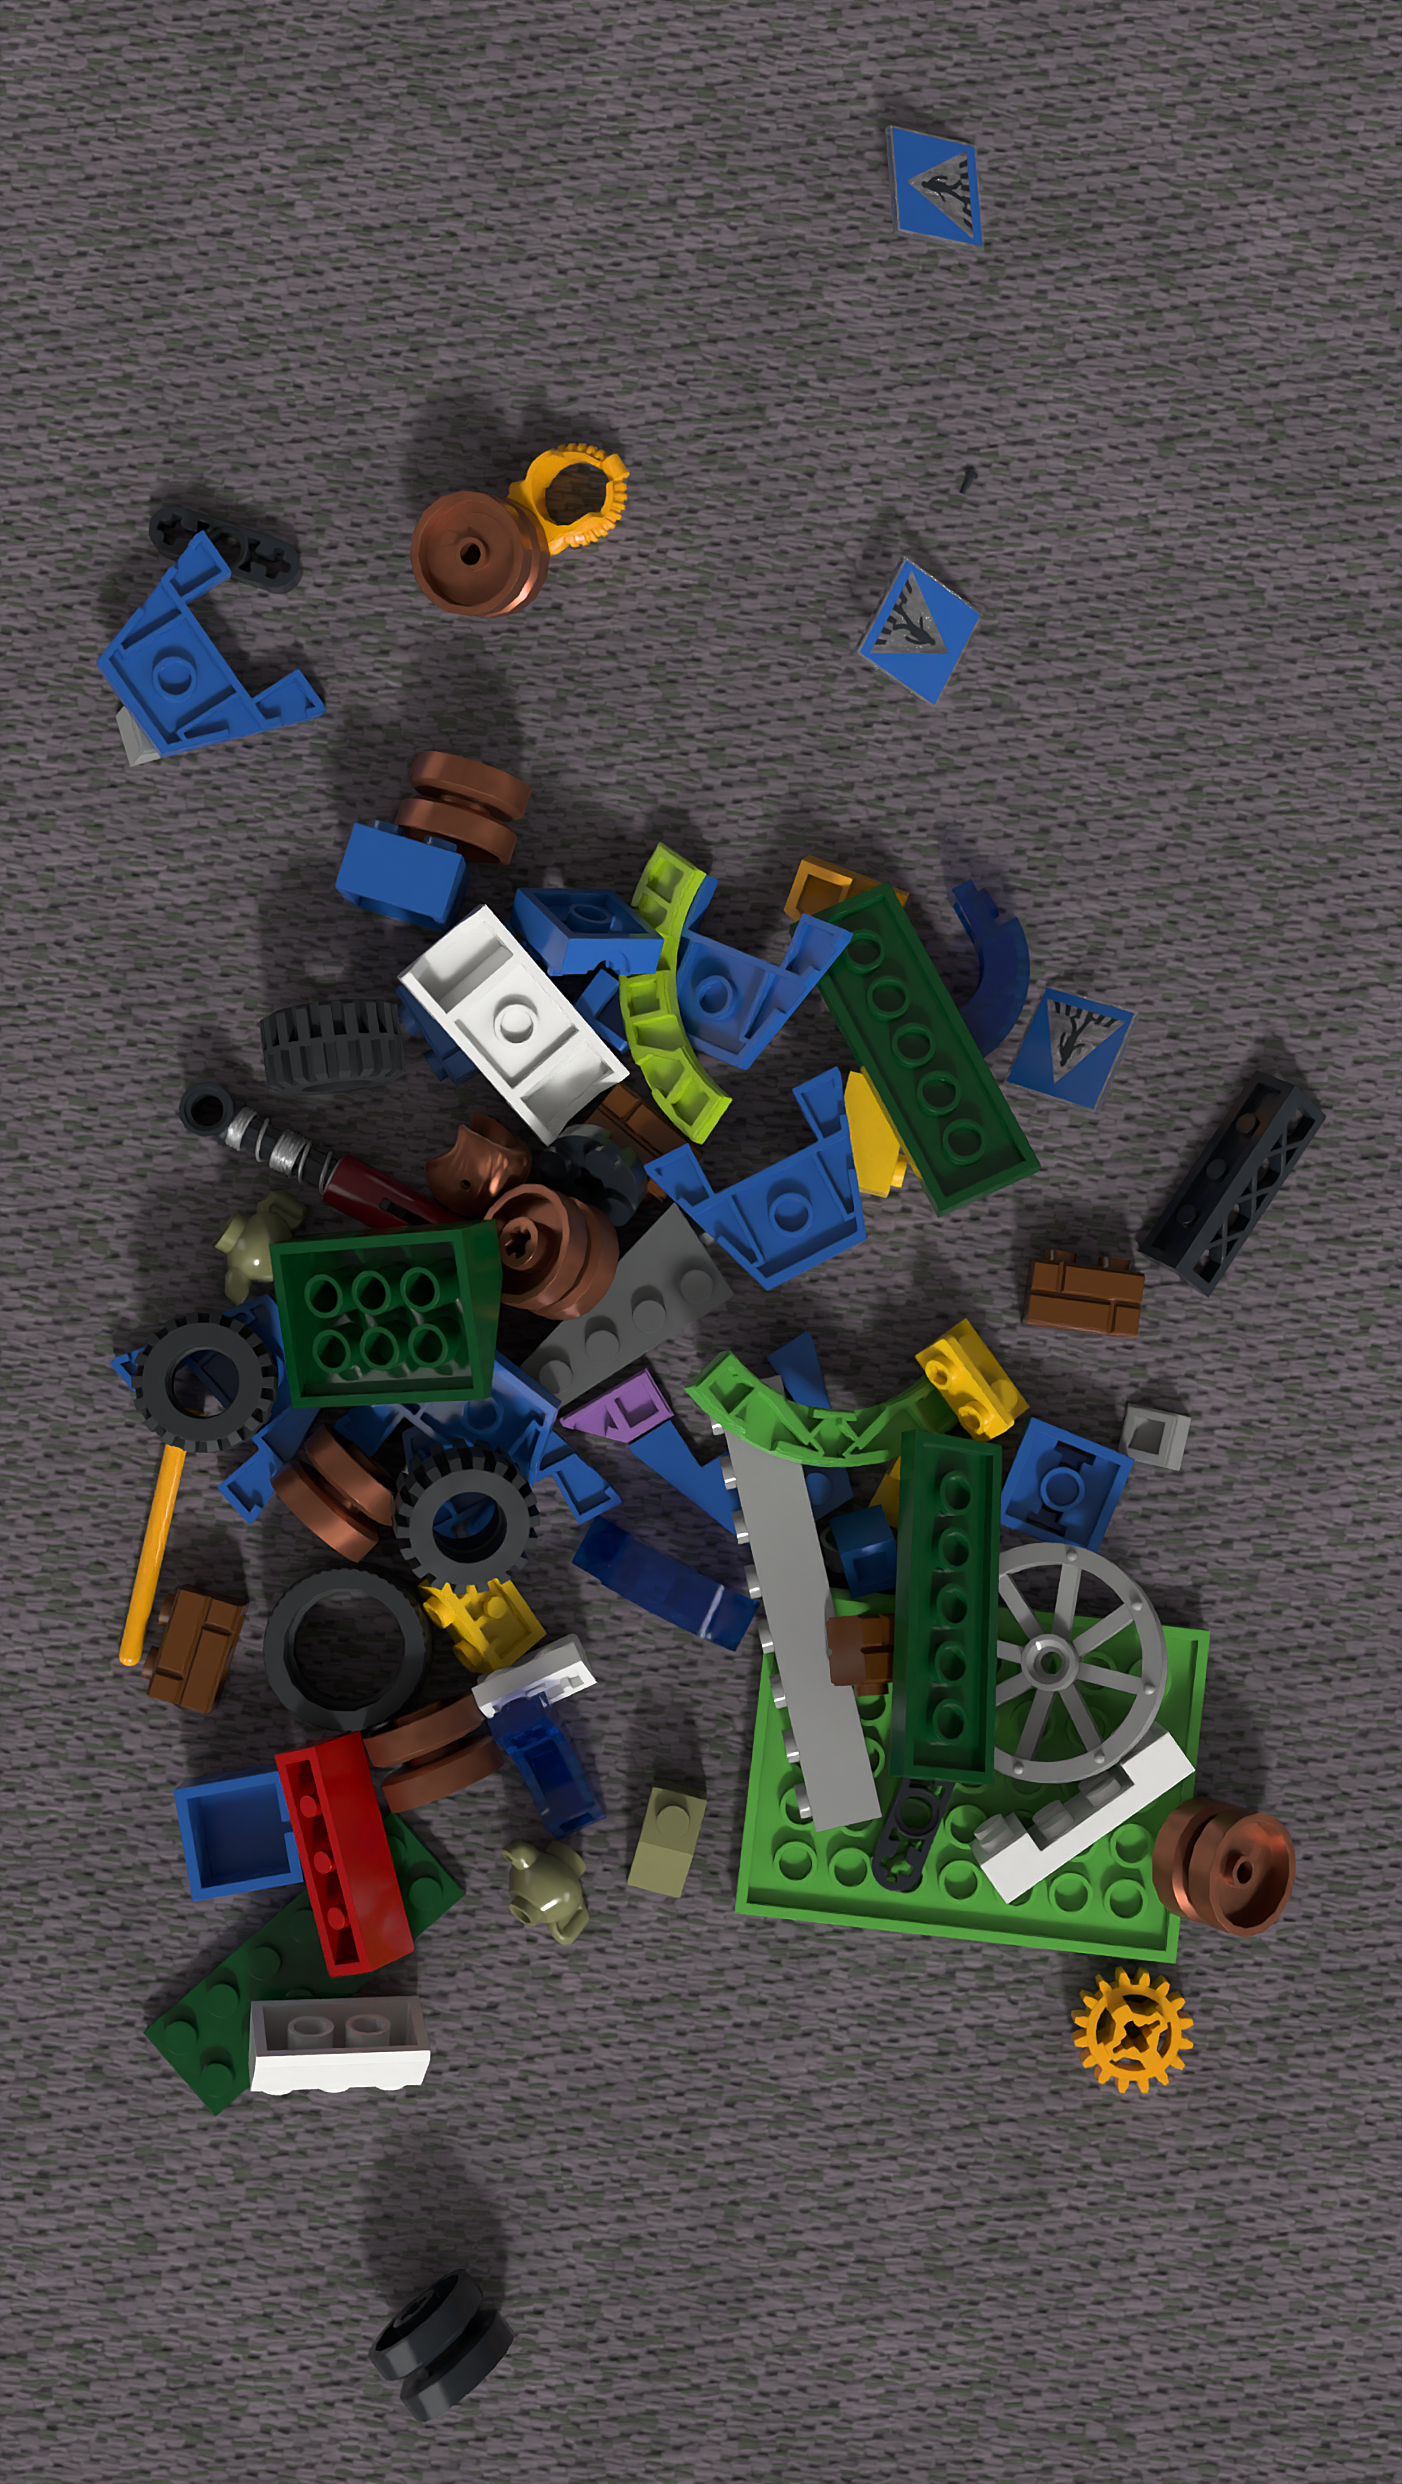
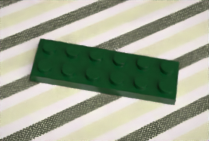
(920, 1056)
(946, 1609)
(284, 1960)

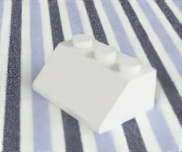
(337, 2044)

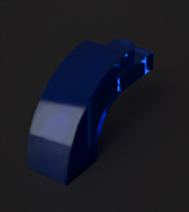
(1002, 967)
(665, 1584)
(549, 1763)

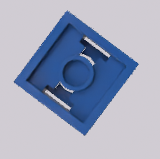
(582, 928)
(1082, 1497)

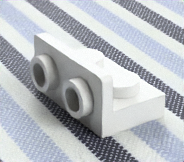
(554, 1668)

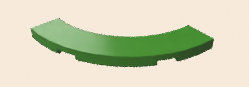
(814, 1433)

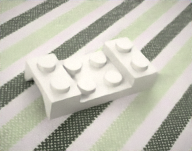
(512, 1023)
(1022, 1857)

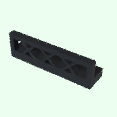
(1228, 1176)

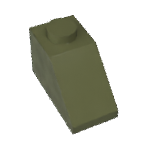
(667, 1837)

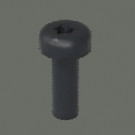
(970, 476)

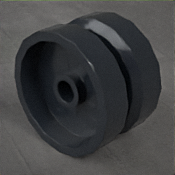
(441, 2345)

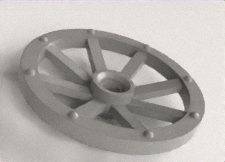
(1037, 1655)

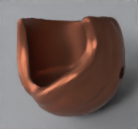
(478, 1167)

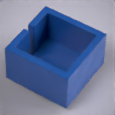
(403, 876)
(236, 1832)

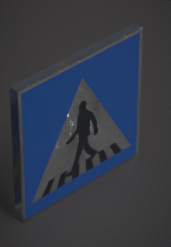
(934, 189)
(917, 632)
(1072, 1049)

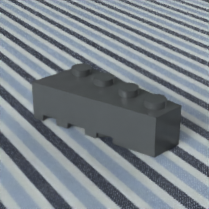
(654, 1295)

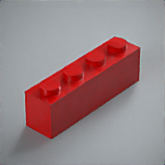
(344, 1854)

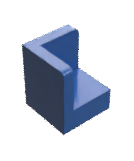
(602, 1011)
(866, 1550)

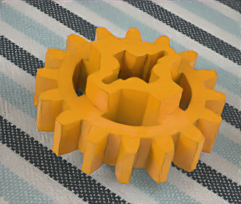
(1113, 2041)

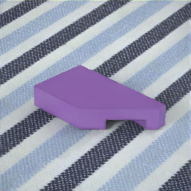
(623, 1410)

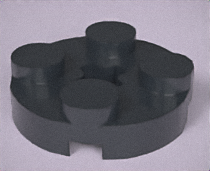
(589, 1148)

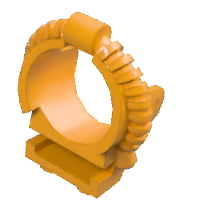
(542, 471)

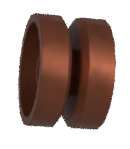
(479, 554)
(464, 806)
(553, 1251)
(338, 1492)
(435, 1756)
(1224, 1866)

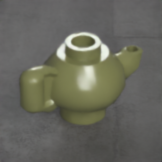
(247, 1241)
(547, 1888)

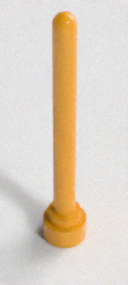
(152, 1553)

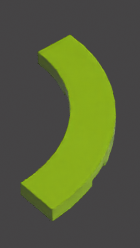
(652, 1007)

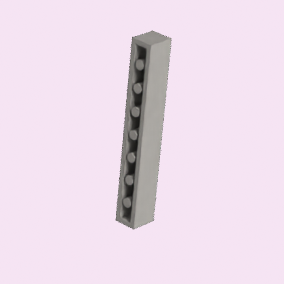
(797, 1605)

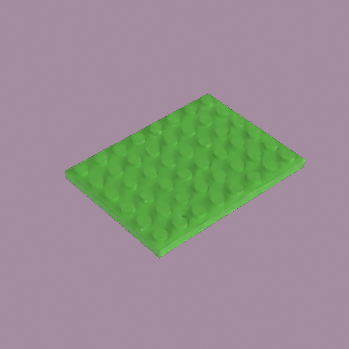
(1088, 1905)

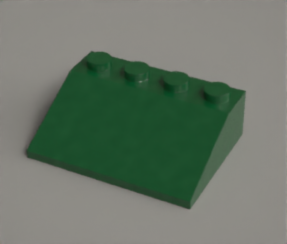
(389, 1313)

